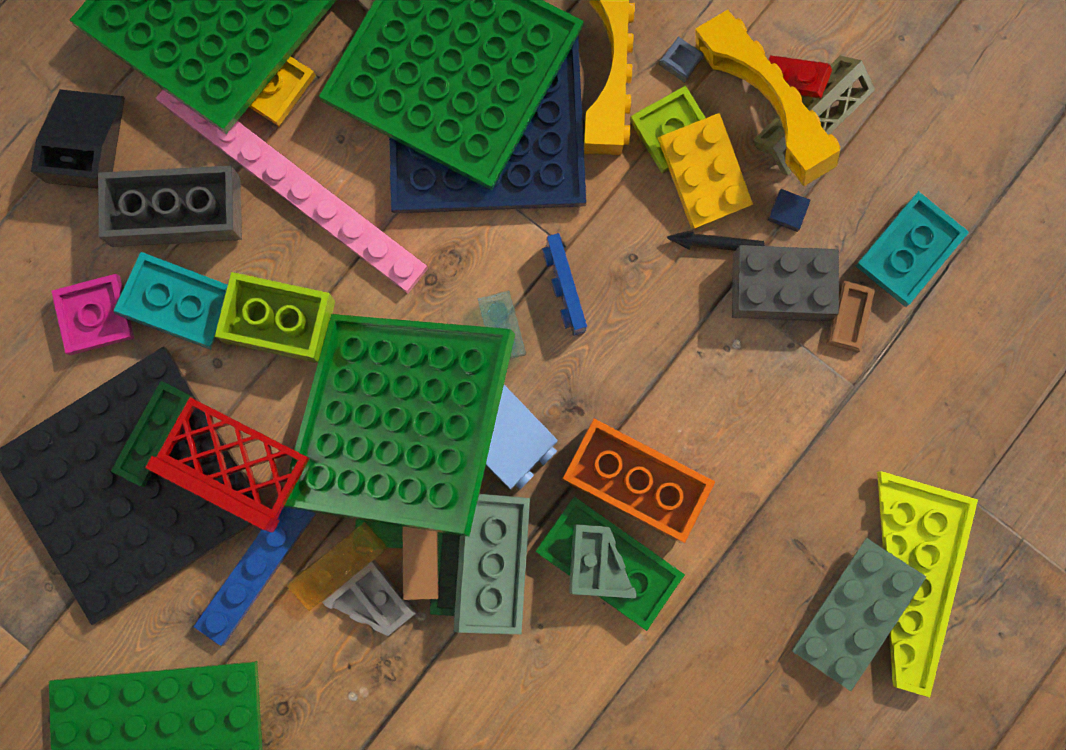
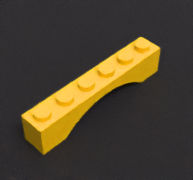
(731, 50)
(606, 117)

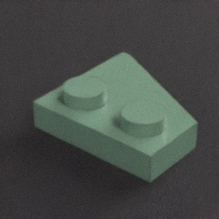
(597, 565)

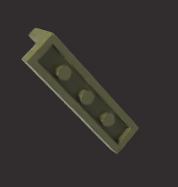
(844, 74)

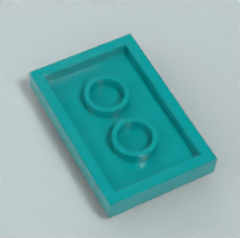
(912, 249)
(172, 300)

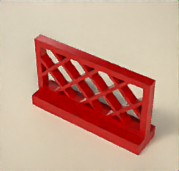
(215, 491)

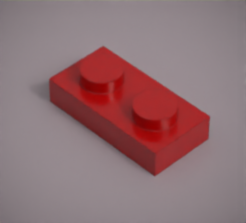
(806, 76)

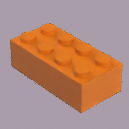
(638, 481)

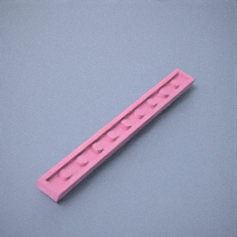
(307, 196)

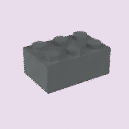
(785, 283)

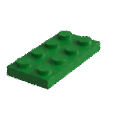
(647, 572)

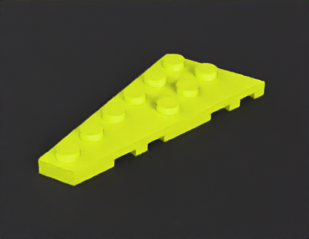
(930, 534)

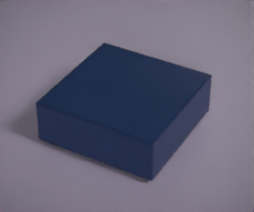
(789, 210)

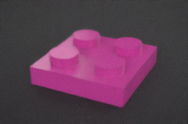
(88, 315)

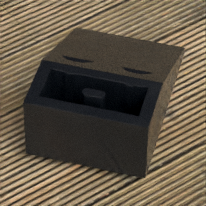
(78, 138)

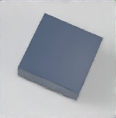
(681, 59)

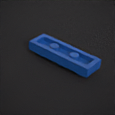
(564, 285)

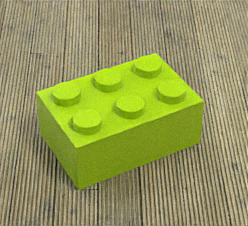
(274, 317)

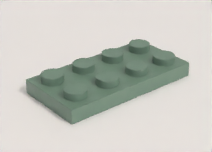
(493, 567)
(858, 614)

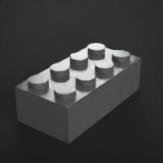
(169, 206)

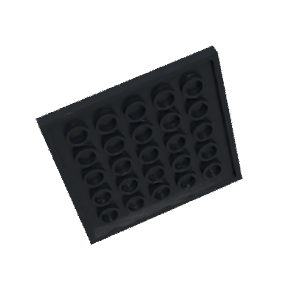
(99, 527)

